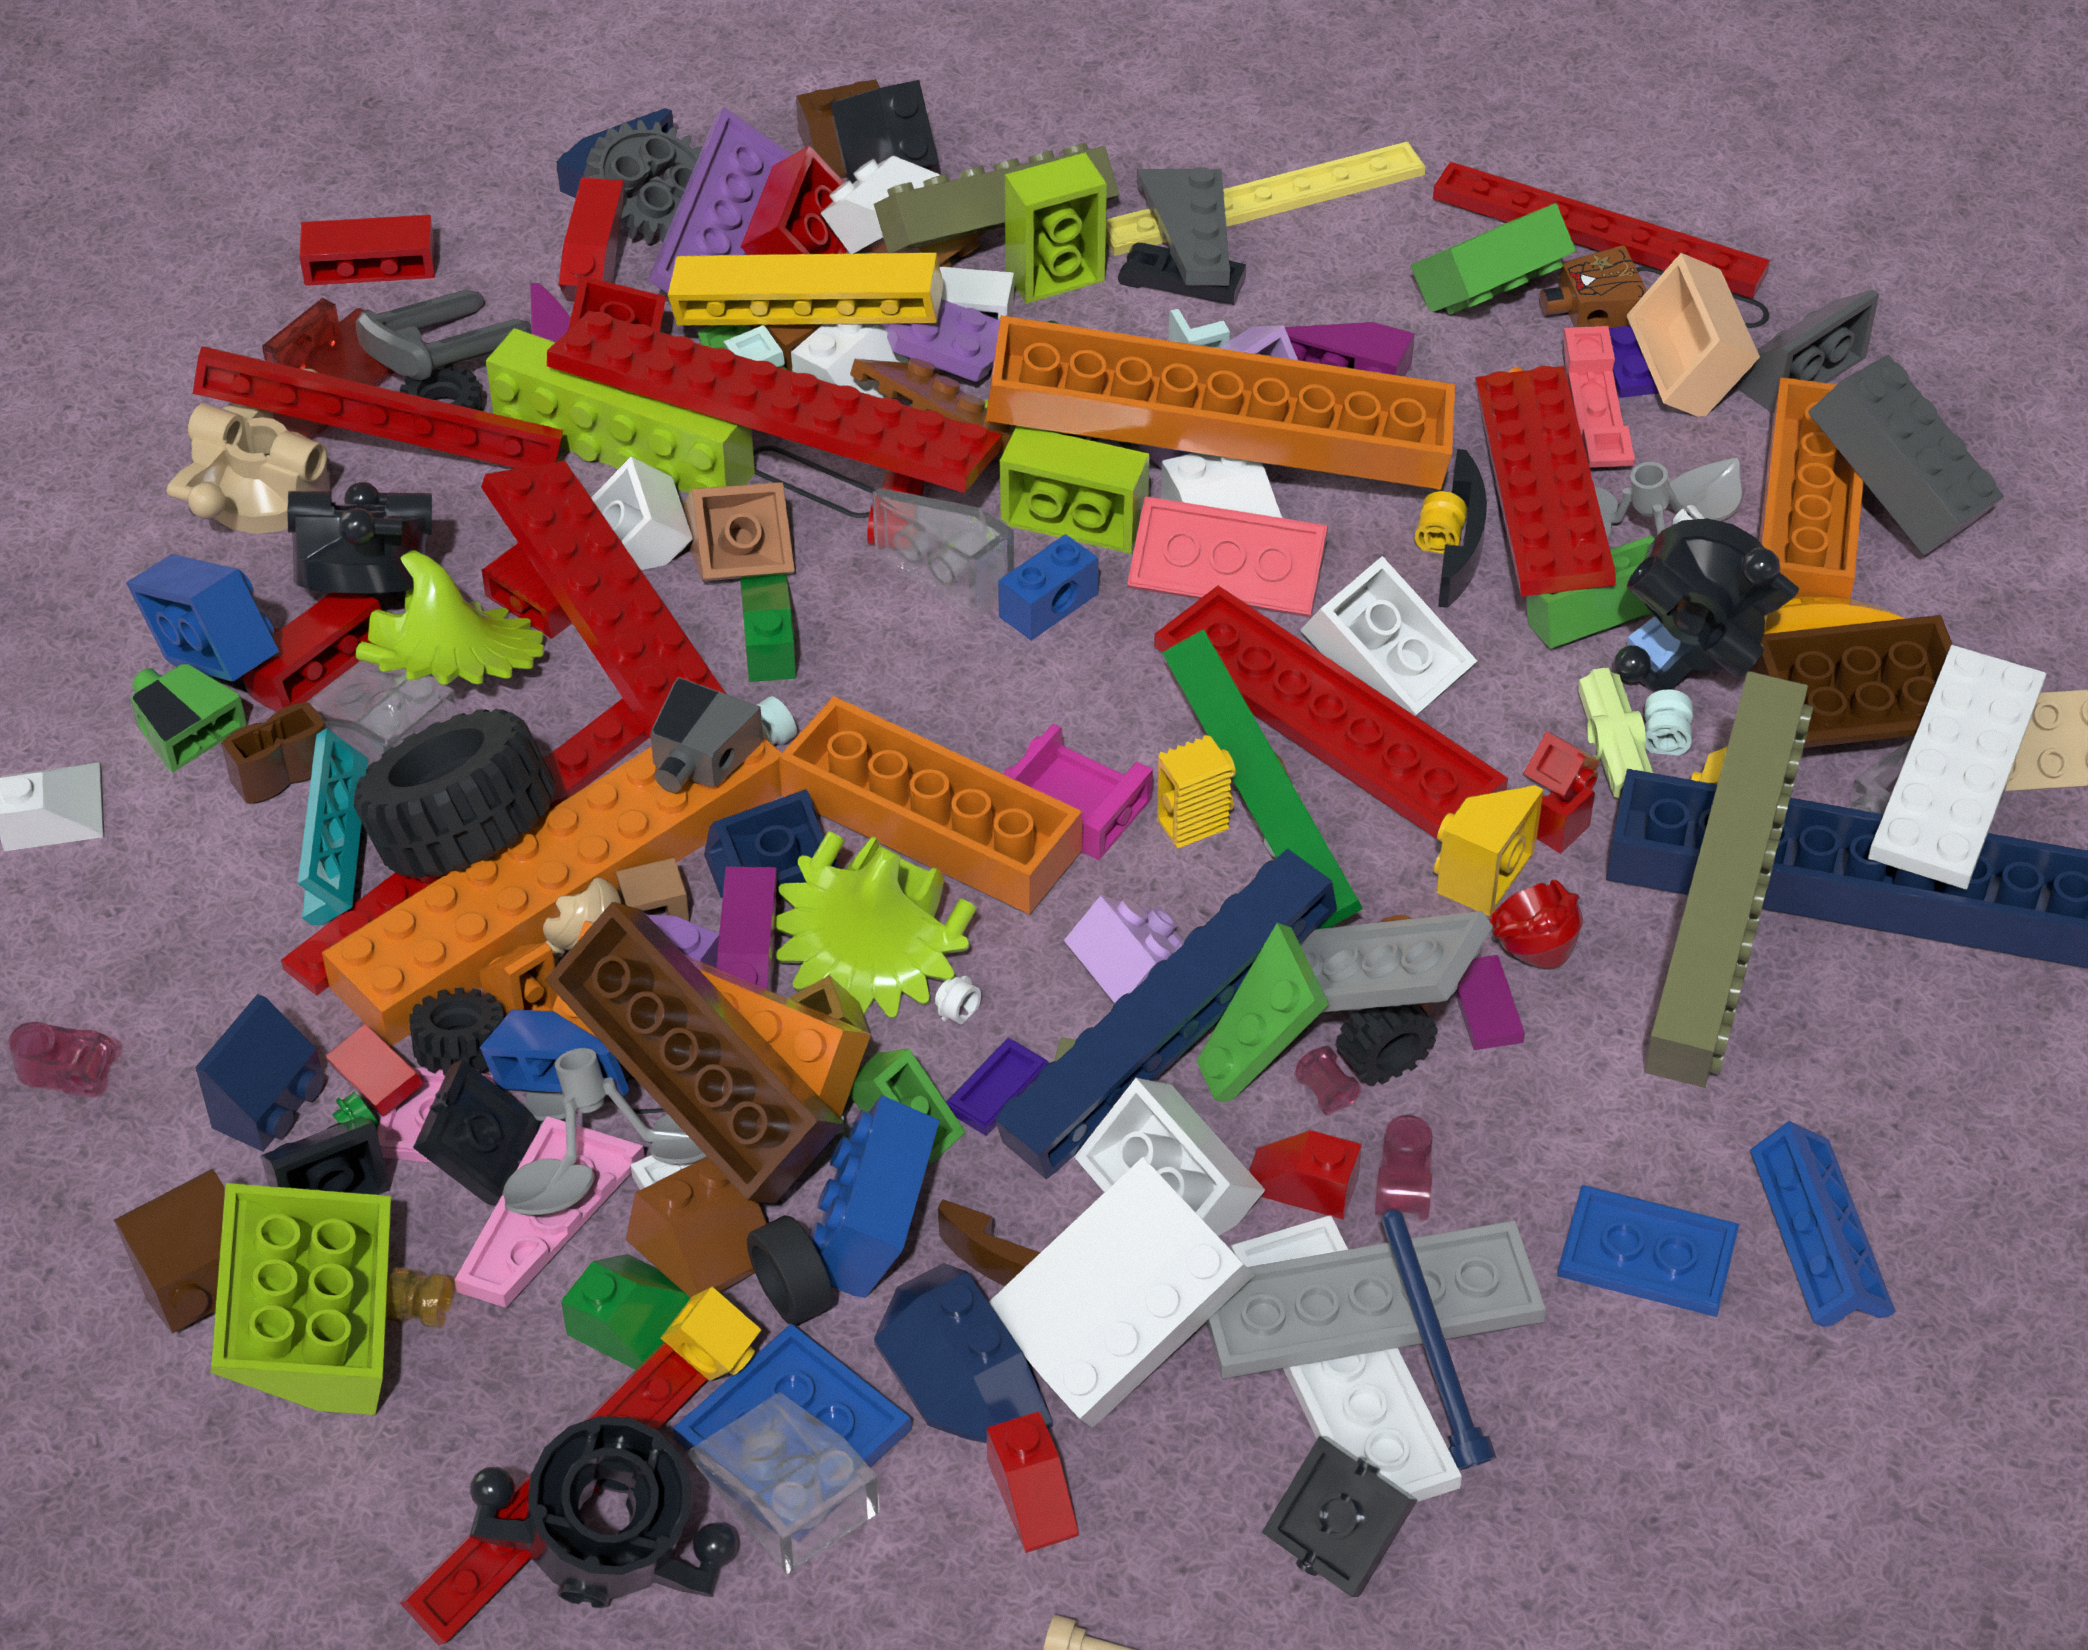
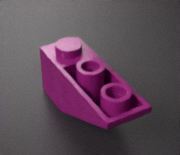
(1355, 346)

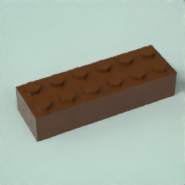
(694, 1053)

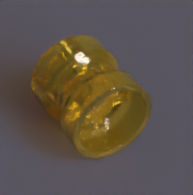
(418, 1296)

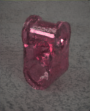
(59, 1057)
(1405, 1175)

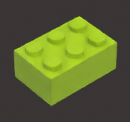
(1055, 227)
(1073, 488)

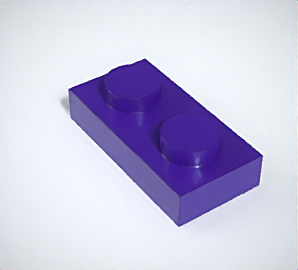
(1630, 367)

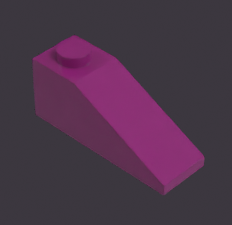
(748, 924)

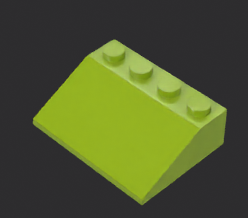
(303, 1295)

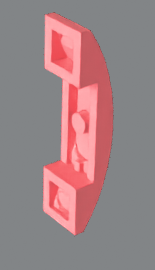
(1595, 397)

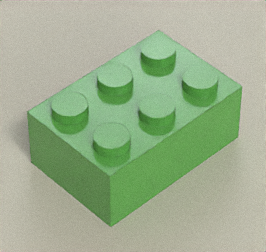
(1494, 261)

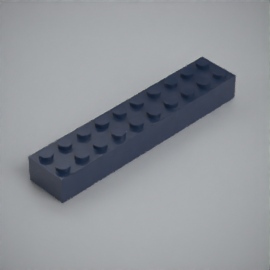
(2019, 902)

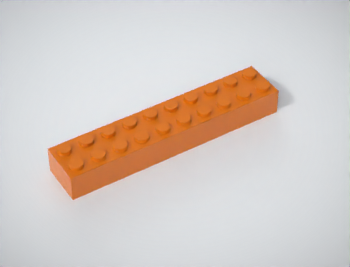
(1221, 402)
(500, 903)

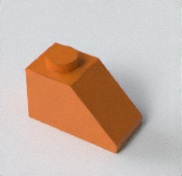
(520, 979)

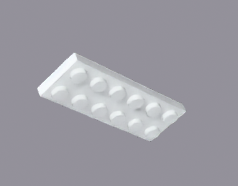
(1957, 767)
(1365, 1398)

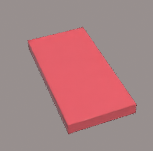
(1252, 556)

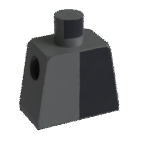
(702, 735)

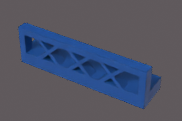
(1820, 1225)

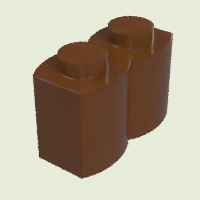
(273, 753)

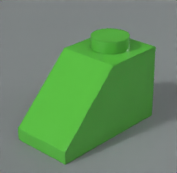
(902, 1079)

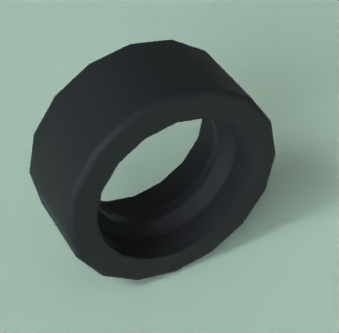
(790, 1270)

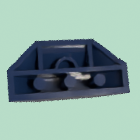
(956, 1355)

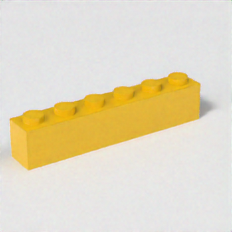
(806, 289)

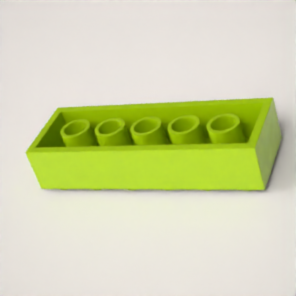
(616, 423)

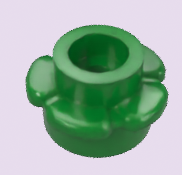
(351, 1108)

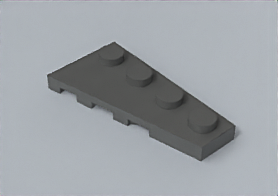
(1192, 220)

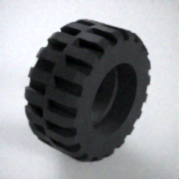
(454, 793)

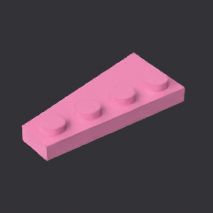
(520, 1245)

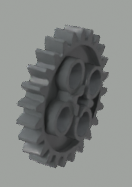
(645, 164)

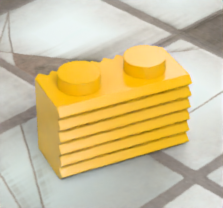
(1194, 791)

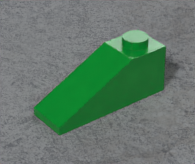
(768, 628)

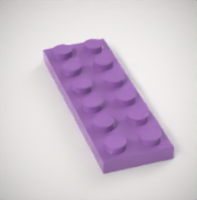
(718, 195)

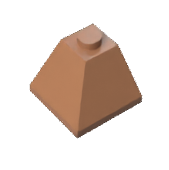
(739, 531)

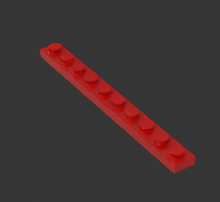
(572, 767)

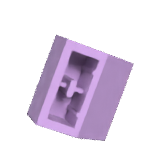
(1122, 943)

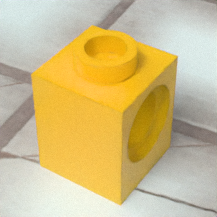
(712, 1335)

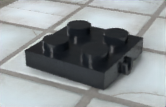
(476, 1132)
(1339, 1516)

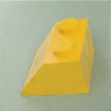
(1487, 846)

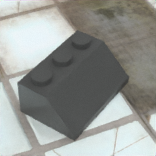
(1814, 348)

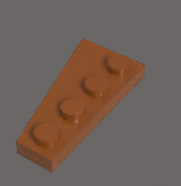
(928, 391)

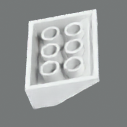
(1118, 1292)

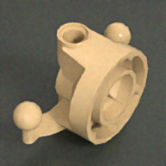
(247, 467)

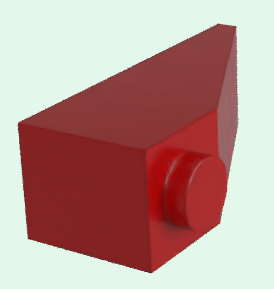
(592, 234)

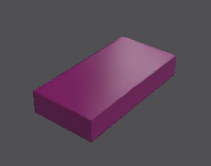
(1488, 1005)

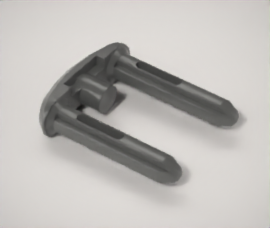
(397, 343)

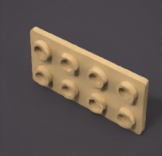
(2054, 744)

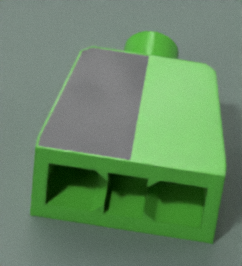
(184, 713)

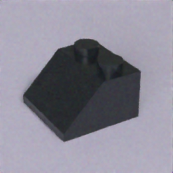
(882, 126)
(337, 1160)

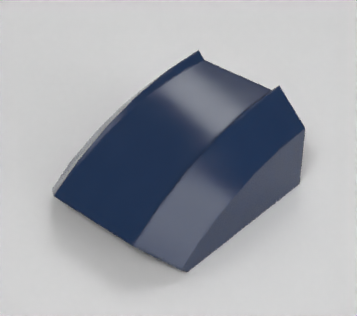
(766, 837)

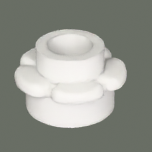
(954, 994)

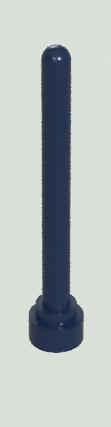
(1467, 1442)

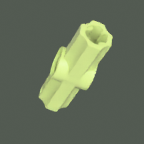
(1613, 727)

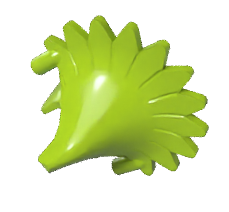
(446, 633)
(870, 925)

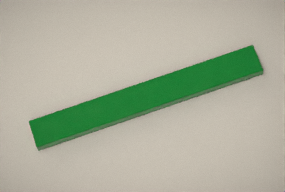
(1257, 768)

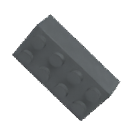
(1906, 453)

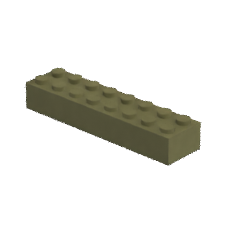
(1730, 881)

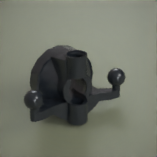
(358, 542)
(1709, 592)
(595, 1566)

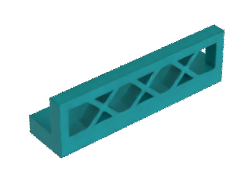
(331, 830)

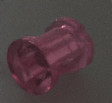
(1327, 1080)

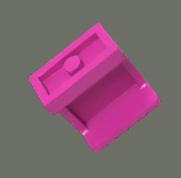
(1102, 794)

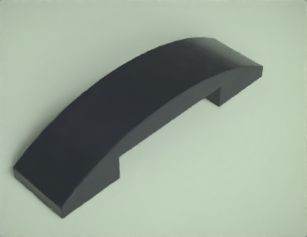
(1462, 561)

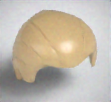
(588, 906)

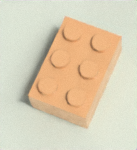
(1692, 336)

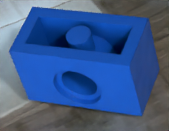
(1048, 587)

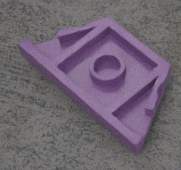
(958, 343)

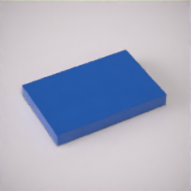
(1648, 1250)

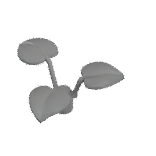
(1710, 488)
(556, 1184)

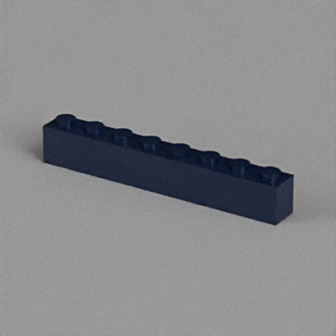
(1161, 1015)

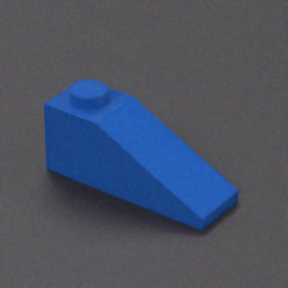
(529, 1042)

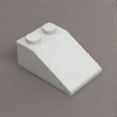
(1218, 483)
(1389, 638)

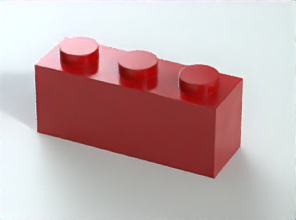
(367, 250)
(312, 650)

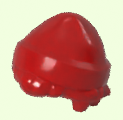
(1539, 924)

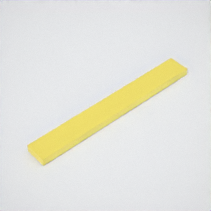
(1283, 192)

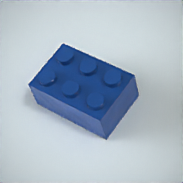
(204, 616)
(872, 1194)

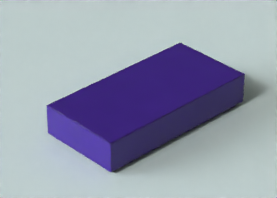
(996, 1081)

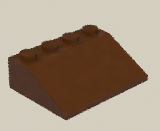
(1861, 676)

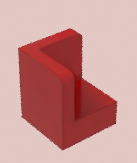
(1564, 821)

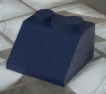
(258, 1075)

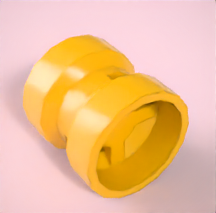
(1440, 521)

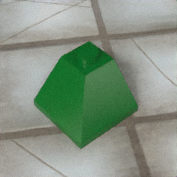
(622, 1308)

